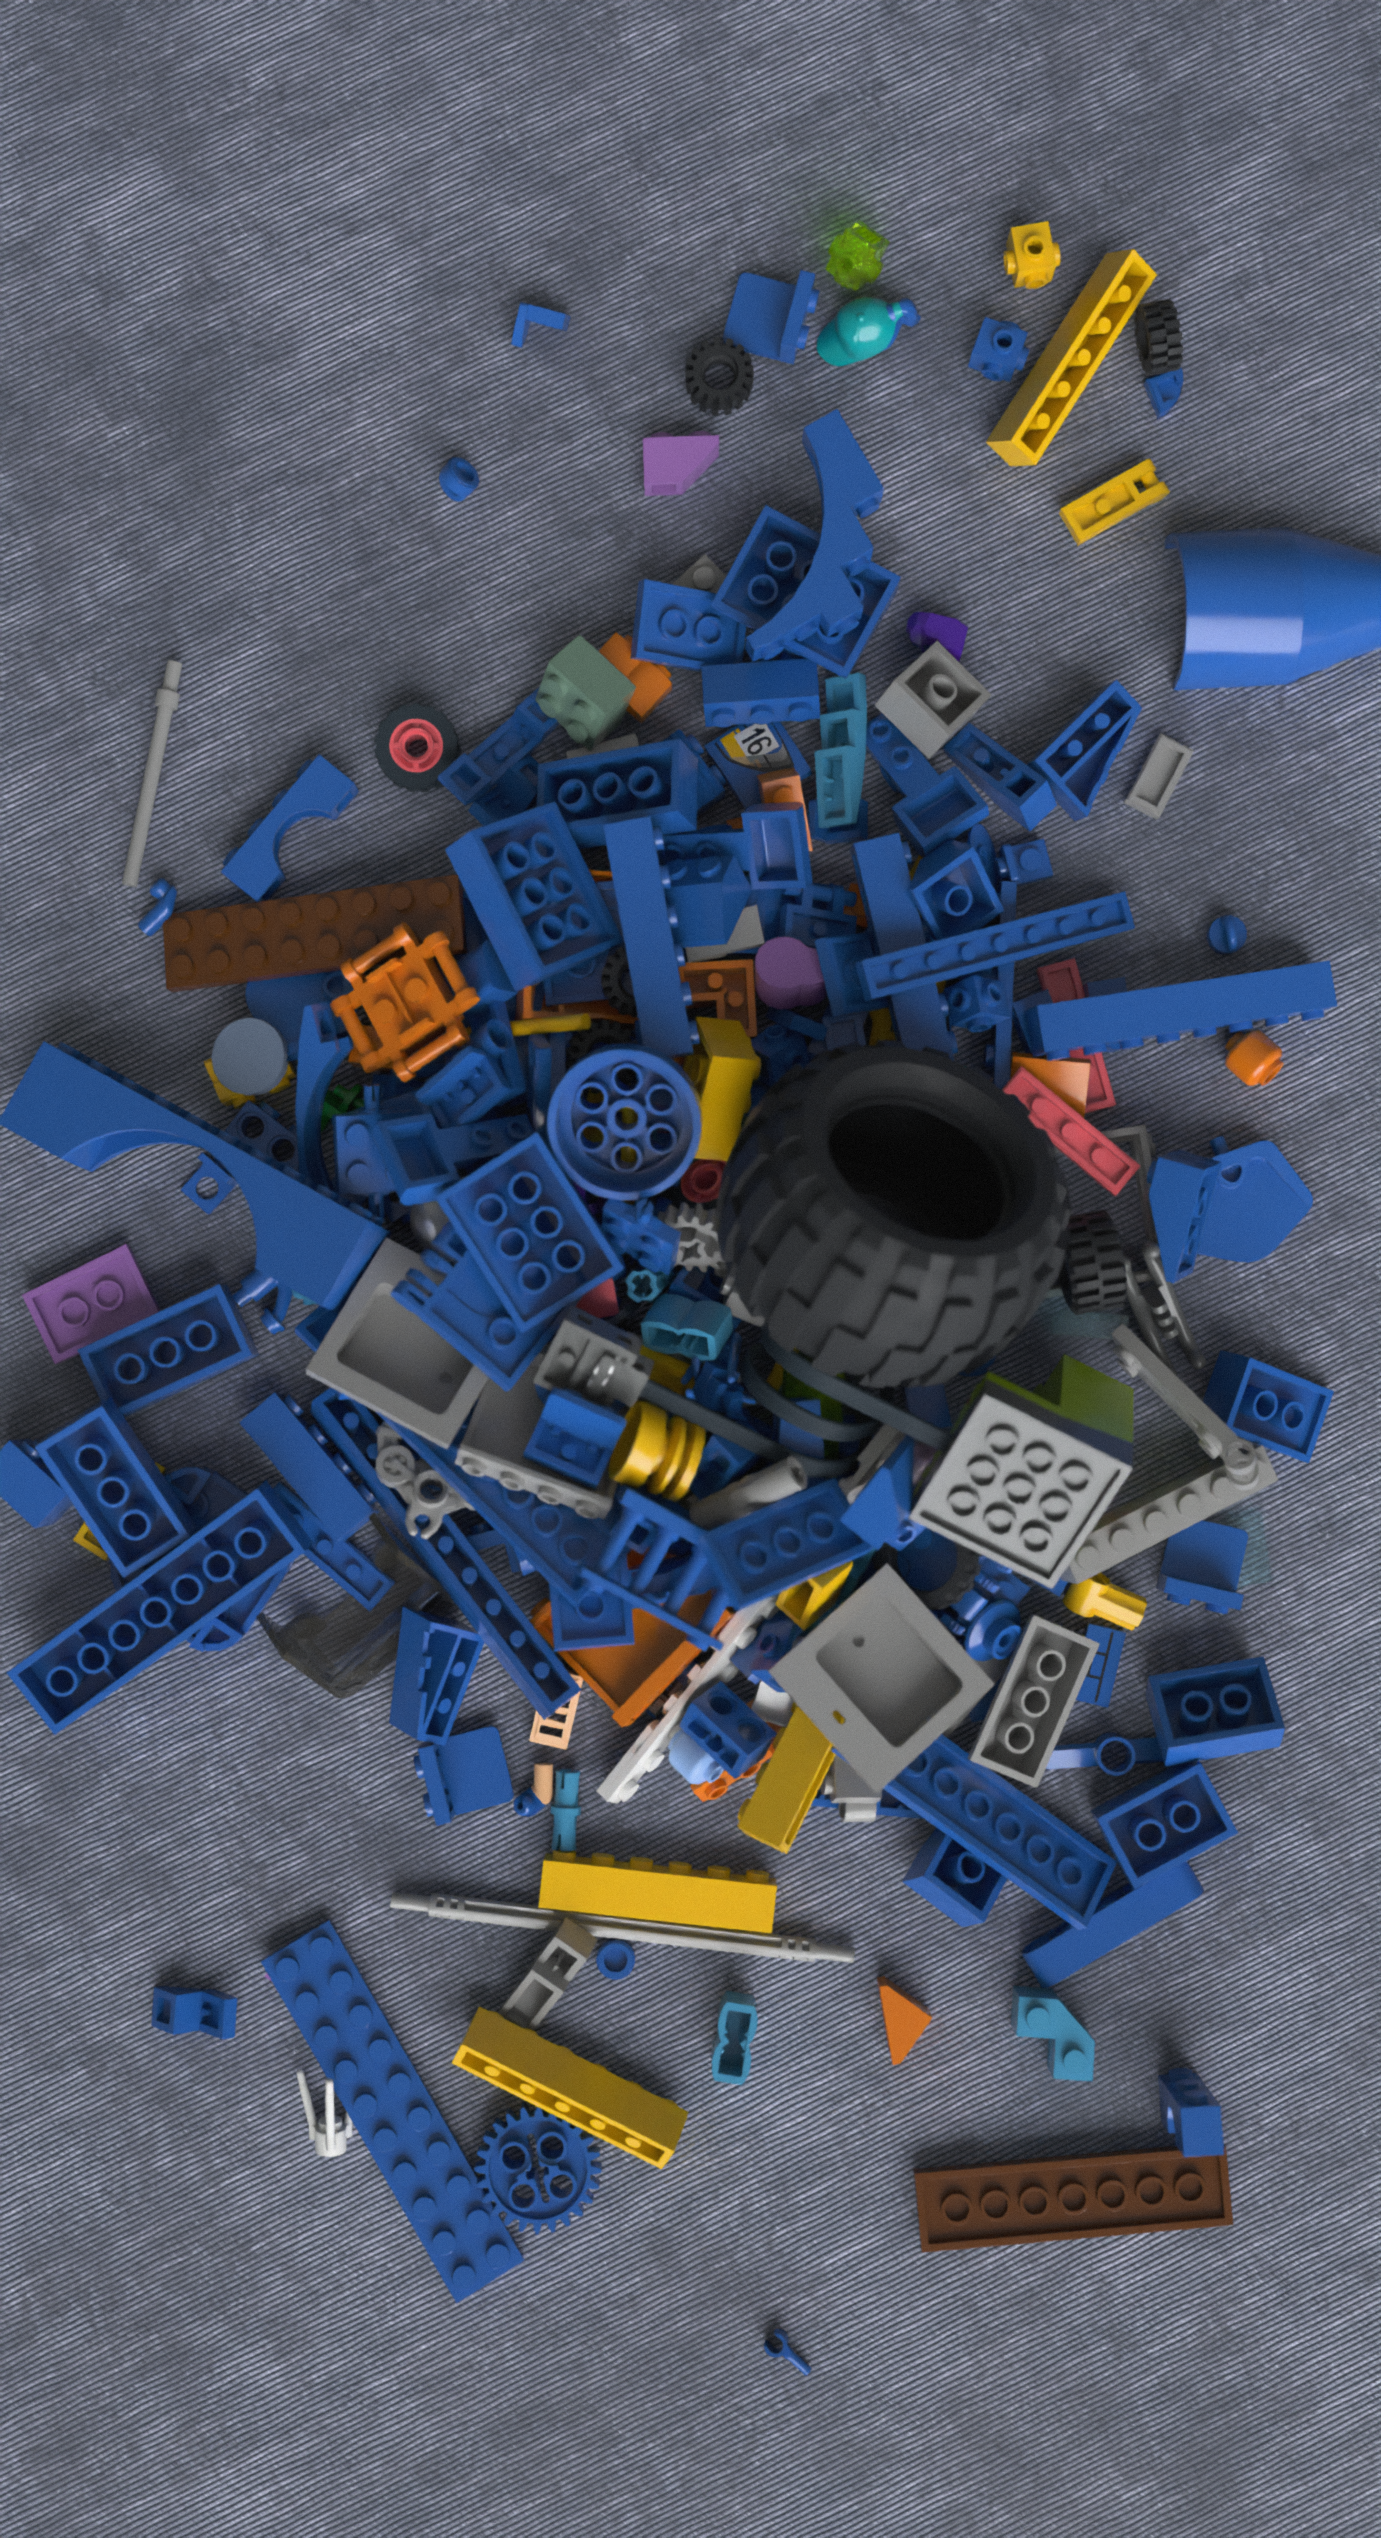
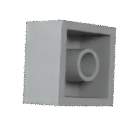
(932, 699)

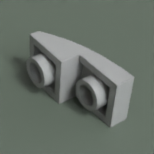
(745, 936)

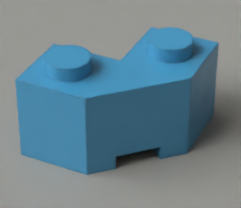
(1043, 2014)

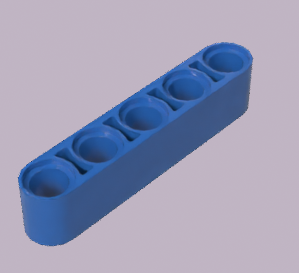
(1112, 1923)

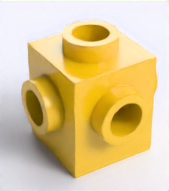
(1031, 255)

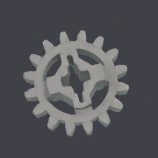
(698, 1235)

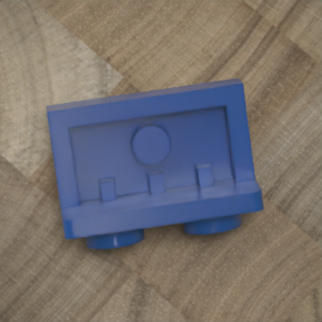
(464, 1088)

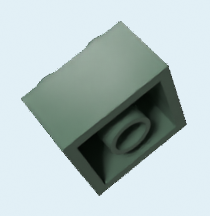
(584, 693)

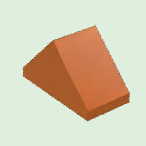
(903, 2018)

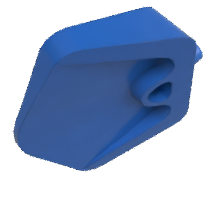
(283, 1002)
(1253, 1202)

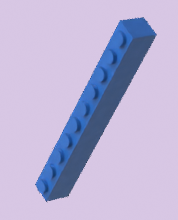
(453, 1564)

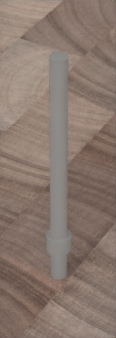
(167, 702)

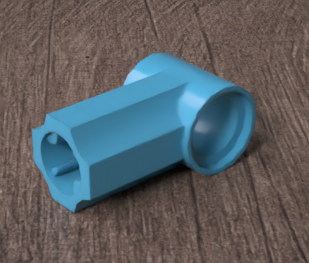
(647, 1284)

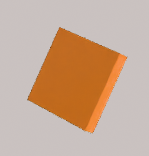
(1064, 1077)

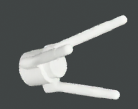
(330, 2132)

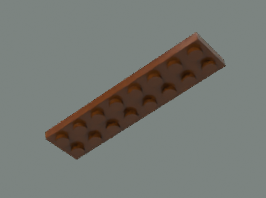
(306, 932)
(1070, 2198)

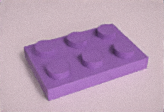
(91, 1303)

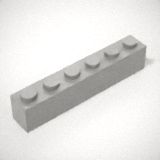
(1163, 1514)

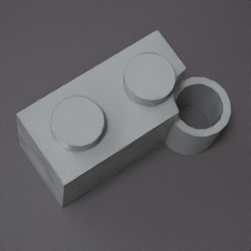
(847, 1788)

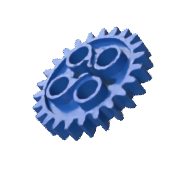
(504, 2174)

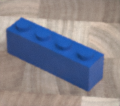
(310, 1466)

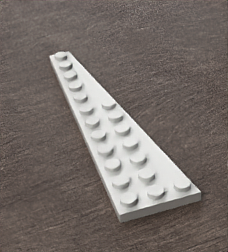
(738, 1633)

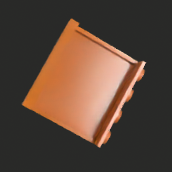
(635, 1674)

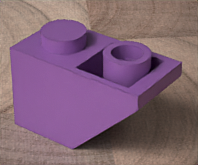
(676, 462)

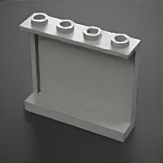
(500, 1436)

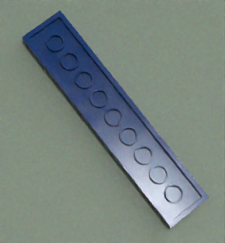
(543, 1533)
(392, 2110)

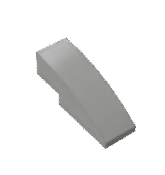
(548, 1975)

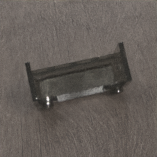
(351, 1641)

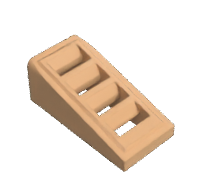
(551, 1740)

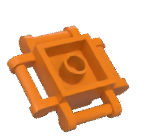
(406, 1002)

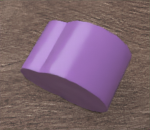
(788, 974)

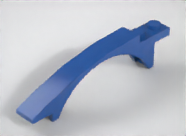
(318, 1060)

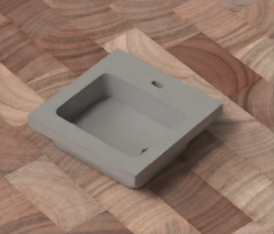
(394, 1358)
(886, 1673)

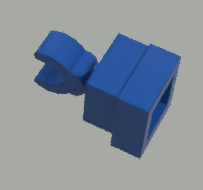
(718, 1394)

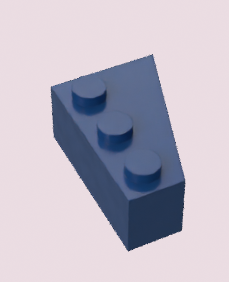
(1085, 747)
(431, 1674)

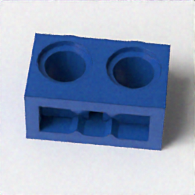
(273, 1134)
(722, 1464)
(727, 1729)

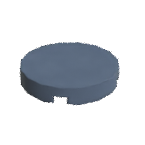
(250, 1056)

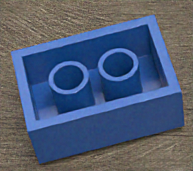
(1214, 1711)
(1163, 1822)

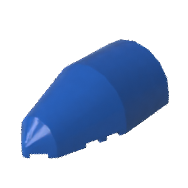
(1273, 605)

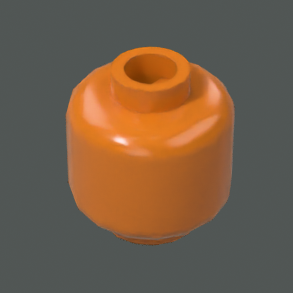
(1253, 1057)

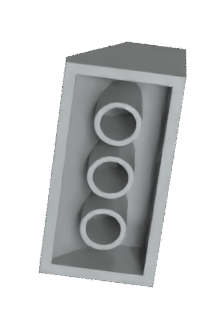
(1033, 1700)

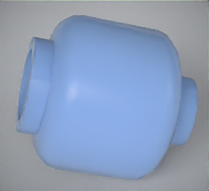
(692, 1760)

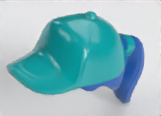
(864, 329)

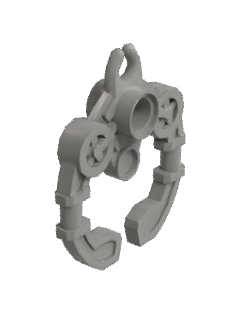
(399, 1470)

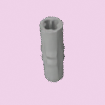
(749, 1494)

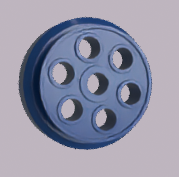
(597, 1164)

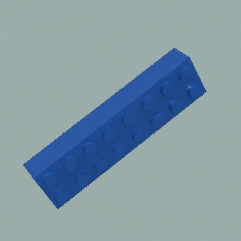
(160, 1607)

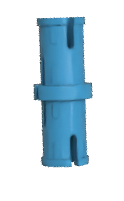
(565, 1810)

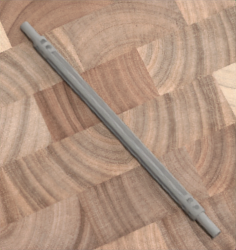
(624, 1927)

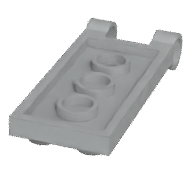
(1214, 1434)

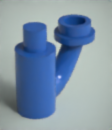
(256, 1286)

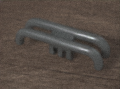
(1160, 1307)

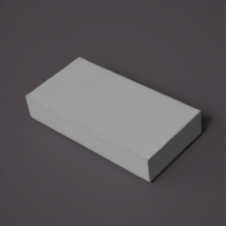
(1158, 776)

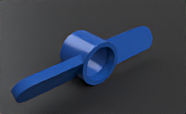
(1089, 1754)

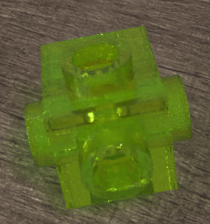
(856, 256)

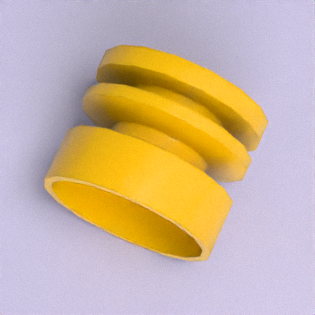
(657, 1451)

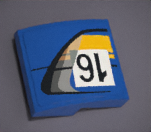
(754, 751)

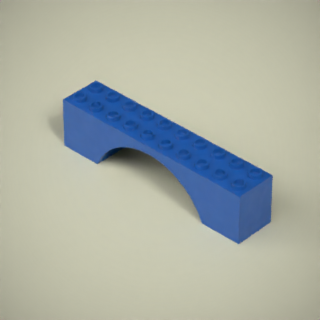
(94, 1114)

